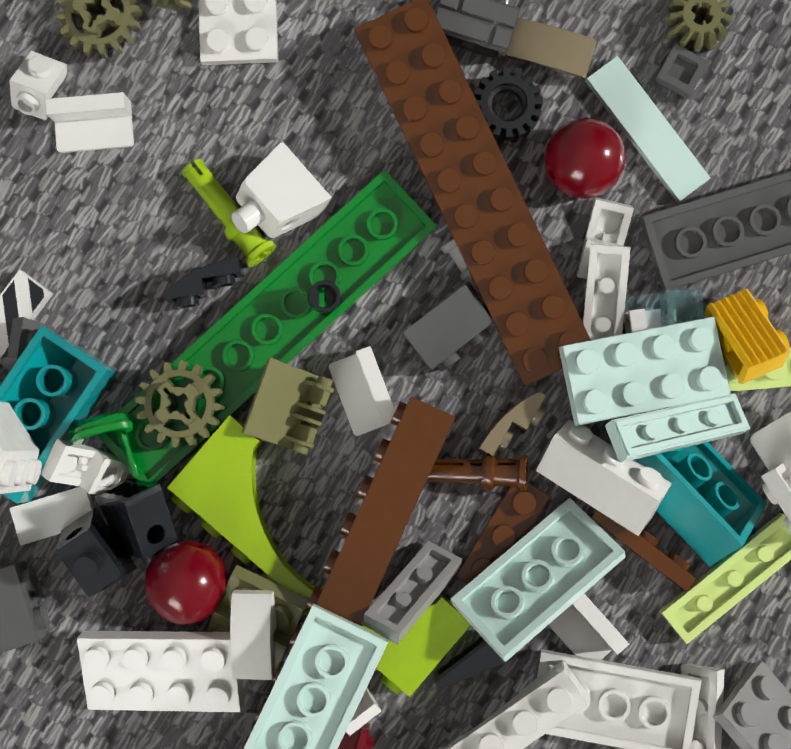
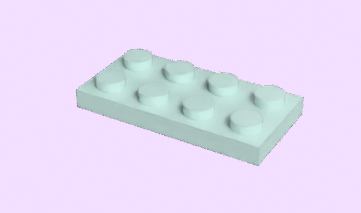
(644, 371)
(537, 579)
(318, 684)

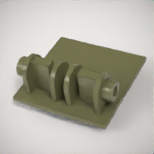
(288, 406)

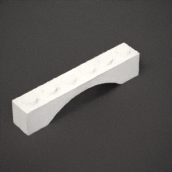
(530, 713)

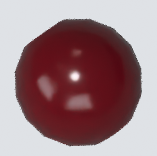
(585, 158)
(186, 582)

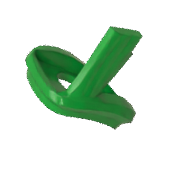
(103, 424)

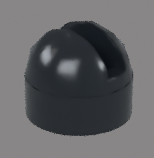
(331, 296)

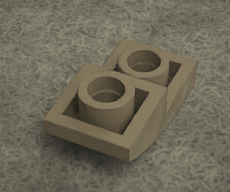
(551, 47)
(522, 415)

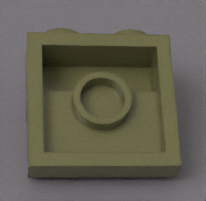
(288, 607)

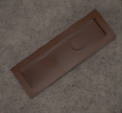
(505, 528)
(644, 546)

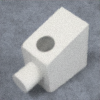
(279, 195)

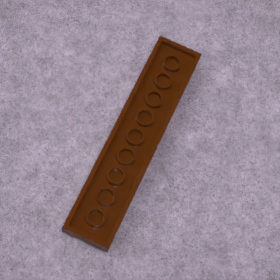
(473, 187)

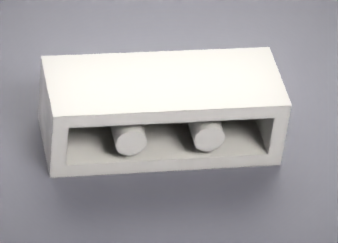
(592, 473)

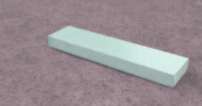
(647, 129)
(676, 427)

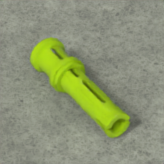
(252, 243)

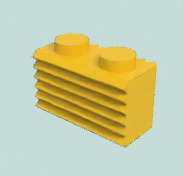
(747, 336)

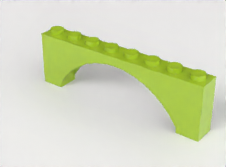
(223, 492)

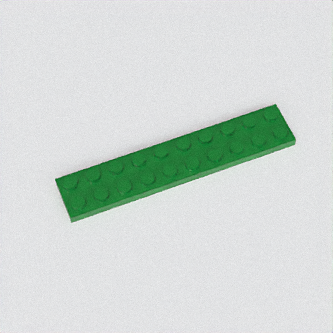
(275, 316)

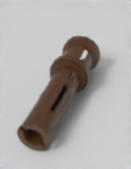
(488, 472)

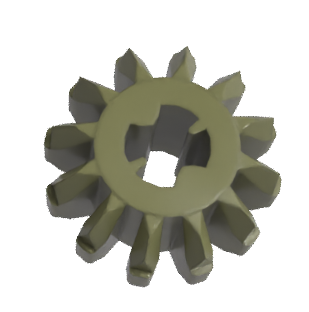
(711, 28)

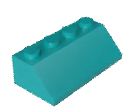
(52, 391)
(706, 500)

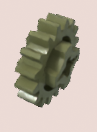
(97, 29)
(165, 415)

